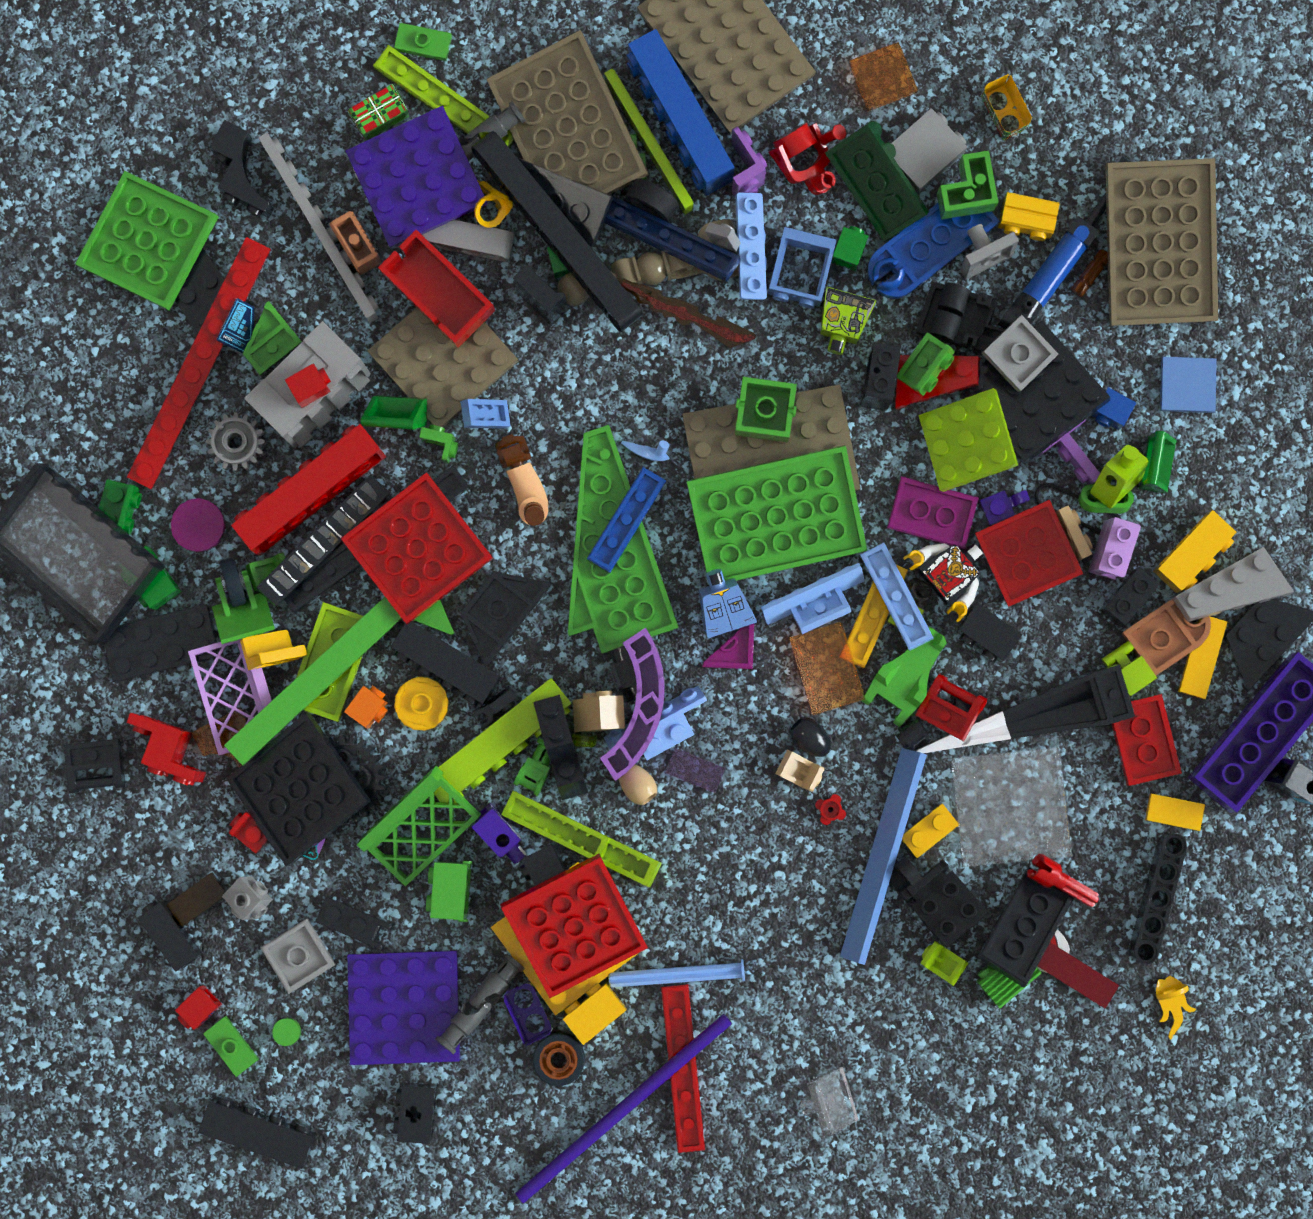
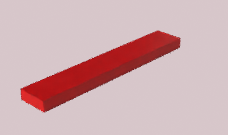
(685, 1081)

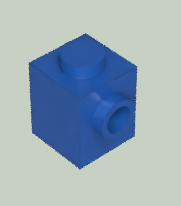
(1116, 411)

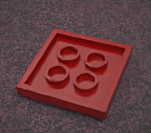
(1029, 553)

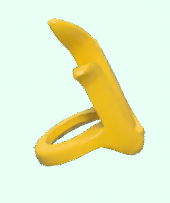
(502, 202)
(1171, 998)

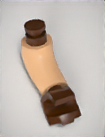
(525, 482)

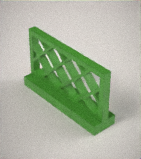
(407, 806)

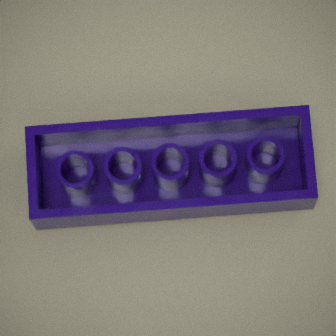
(1259, 736)

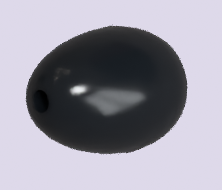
(810, 737)

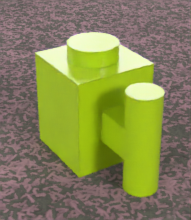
(1135, 672)

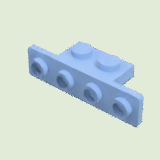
(752, 247)
(817, 602)
(672, 726)

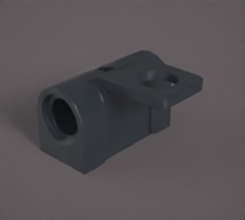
(624, 673)

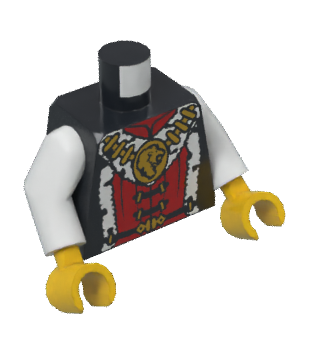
(949, 573)

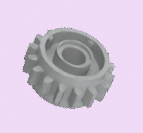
(225, 432)

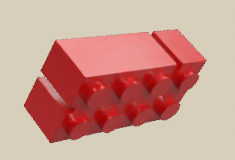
(437, 289)

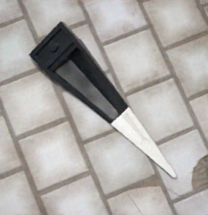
(1080, 703)

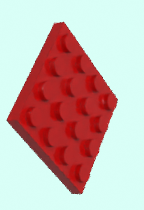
(416, 548)
(574, 926)

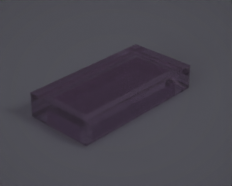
(695, 770)

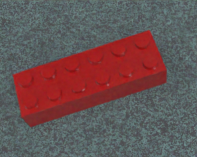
(308, 490)

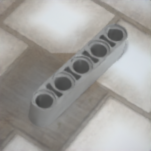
(472, 240)

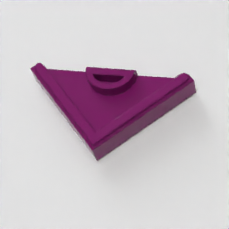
(735, 652)

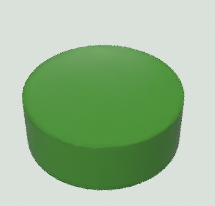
(286, 1031)

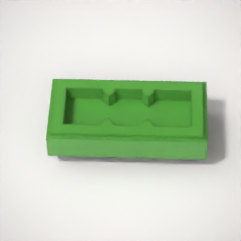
(423, 42)
(231, 1046)

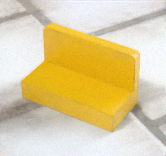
(270, 650)

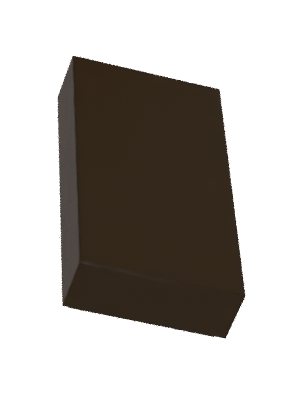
(197, 899)

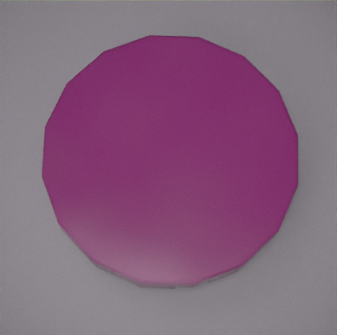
(198, 525)

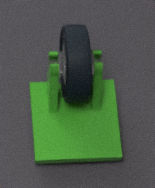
(242, 616)

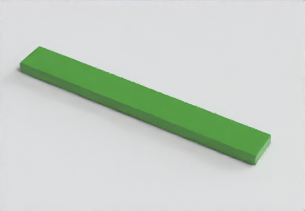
(313, 681)

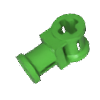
(535, 770)

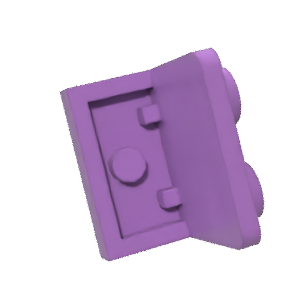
(754, 176)

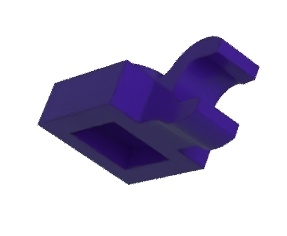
(999, 506)

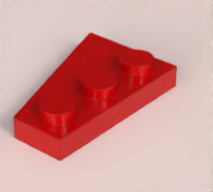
(959, 376)

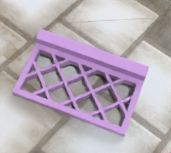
(255, 679)

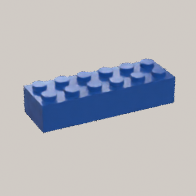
(680, 113)

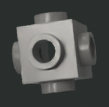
(247, 898)

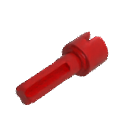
(1051, 875)

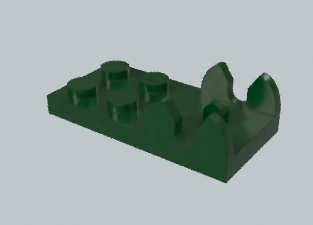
(877, 180)

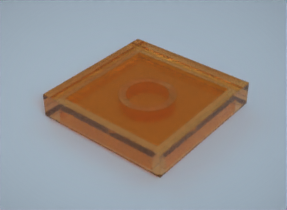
(883, 76)

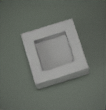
(723, 236)

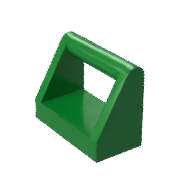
(395, 412)
(1160, 454)

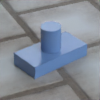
(485, 413)

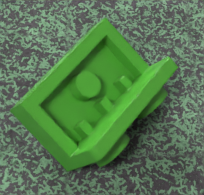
(925, 364)

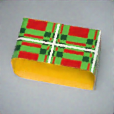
(1014, 98)

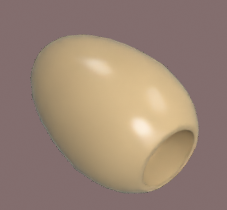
(638, 785)

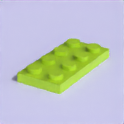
(329, 627)

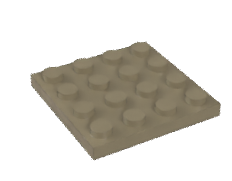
(433, 368)

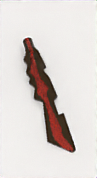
(686, 313)

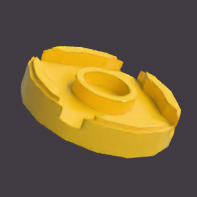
(421, 703)

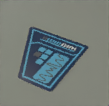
(238, 326)

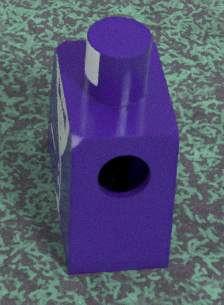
(490, 826)

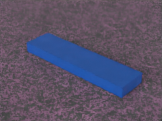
(626, 520)

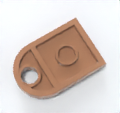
(1166, 636)

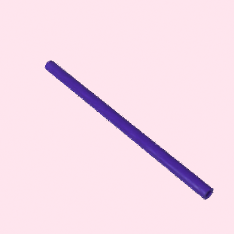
(623, 1108)

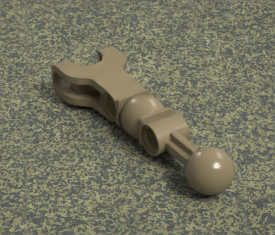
(649, 269)

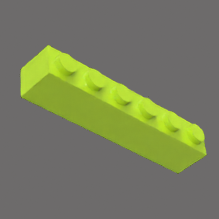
(497, 742)

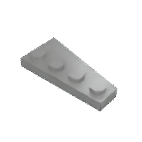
(1238, 585)

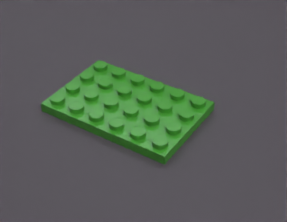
(778, 514)

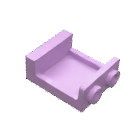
(1114, 548)

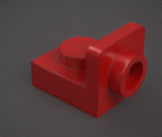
(248, 832)

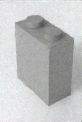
(928, 149)

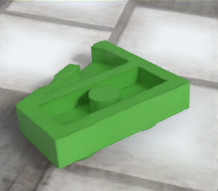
(270, 340)

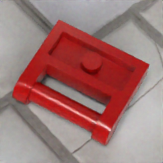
(947, 716)

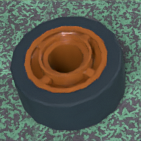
(554, 1074)

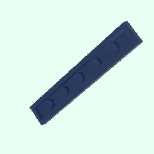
(671, 239)

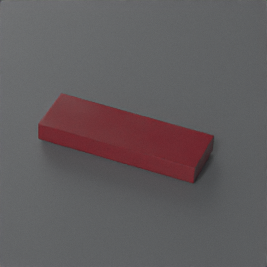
(1078, 975)

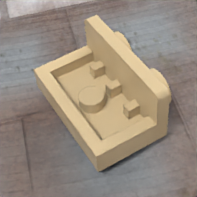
(1080, 543)

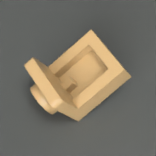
(800, 771)

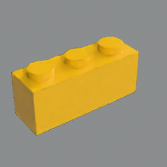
(1195, 552)

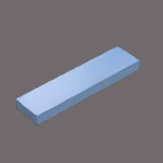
(896, 596)

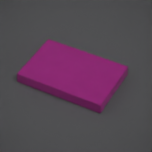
(932, 514)

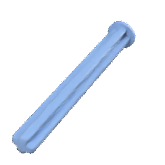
(677, 975)

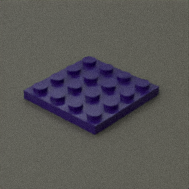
(416, 176)
(401, 1006)

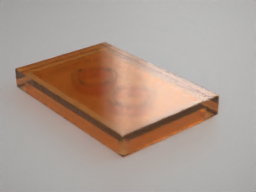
(827, 668)

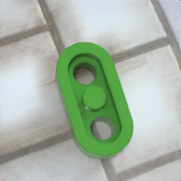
(1098, 507)

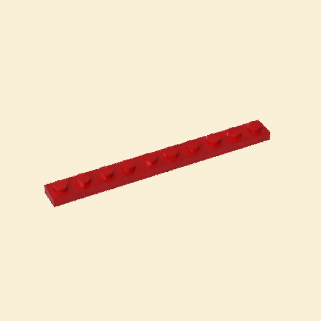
(197, 366)

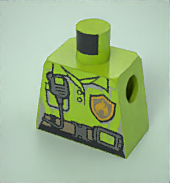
(844, 318)

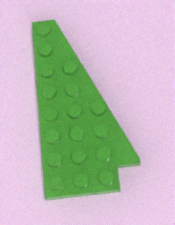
(633, 592)

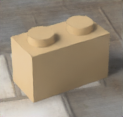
(598, 712)

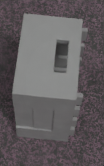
(278, 405)

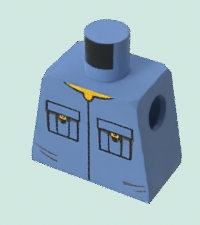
(723, 605)

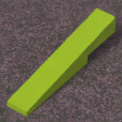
(581, 838)

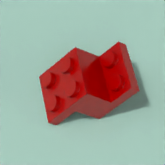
(166, 749)

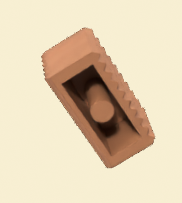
(355, 242)

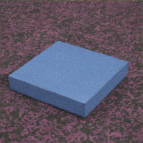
(1188, 384)

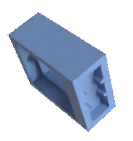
(808, 242)

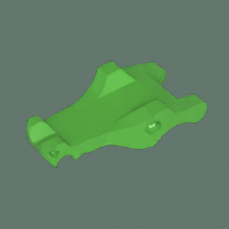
(906, 678)

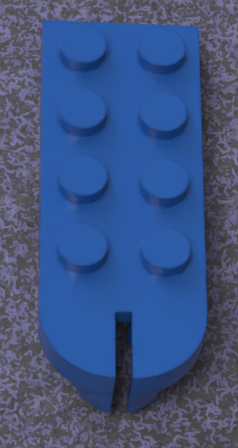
(923, 251)

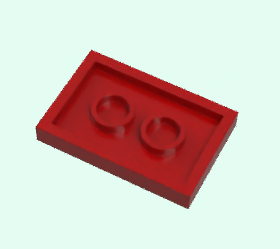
(1146, 743)

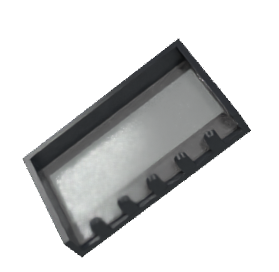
(73, 553)

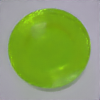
(584, 740)

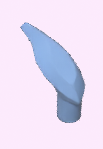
(647, 452)

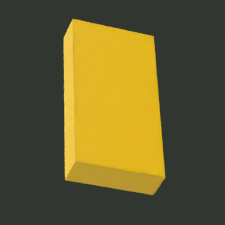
(1174, 812)

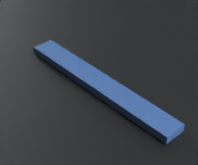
(883, 856)

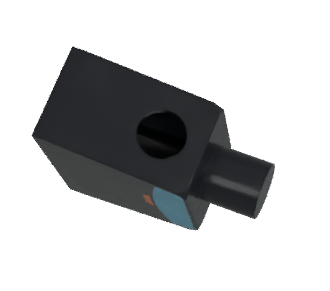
(1293, 780)

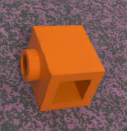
(367, 706)

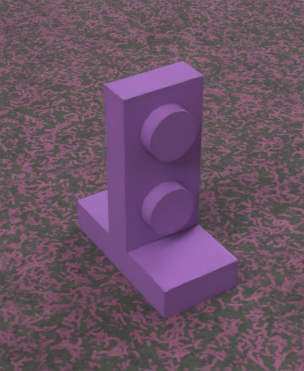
(1071, 452)

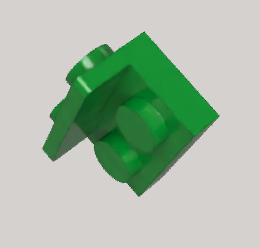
(119, 503)

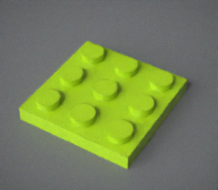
(968, 440)

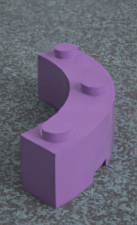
(647, 706)

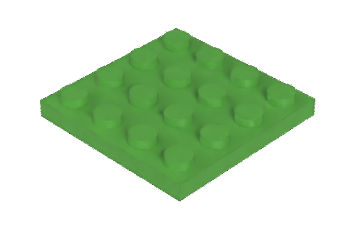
(147, 240)

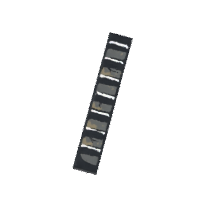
(322, 540)

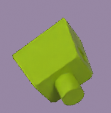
(1125, 467)

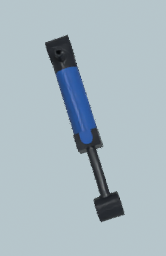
(1056, 266)

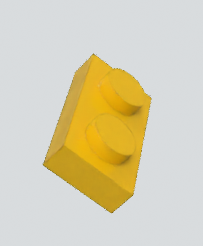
(929, 830)

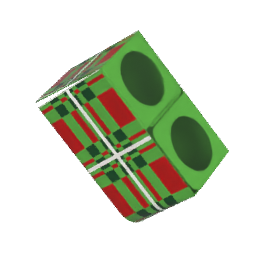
(378, 112)

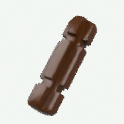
(1090, 273)

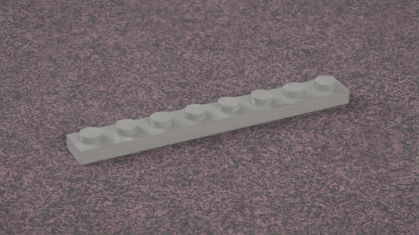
(315, 217)

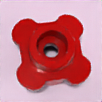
(826, 816)

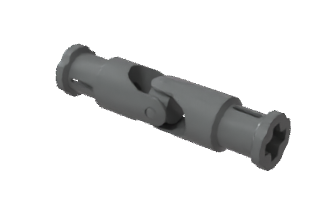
(498, 123)
(483, 999)

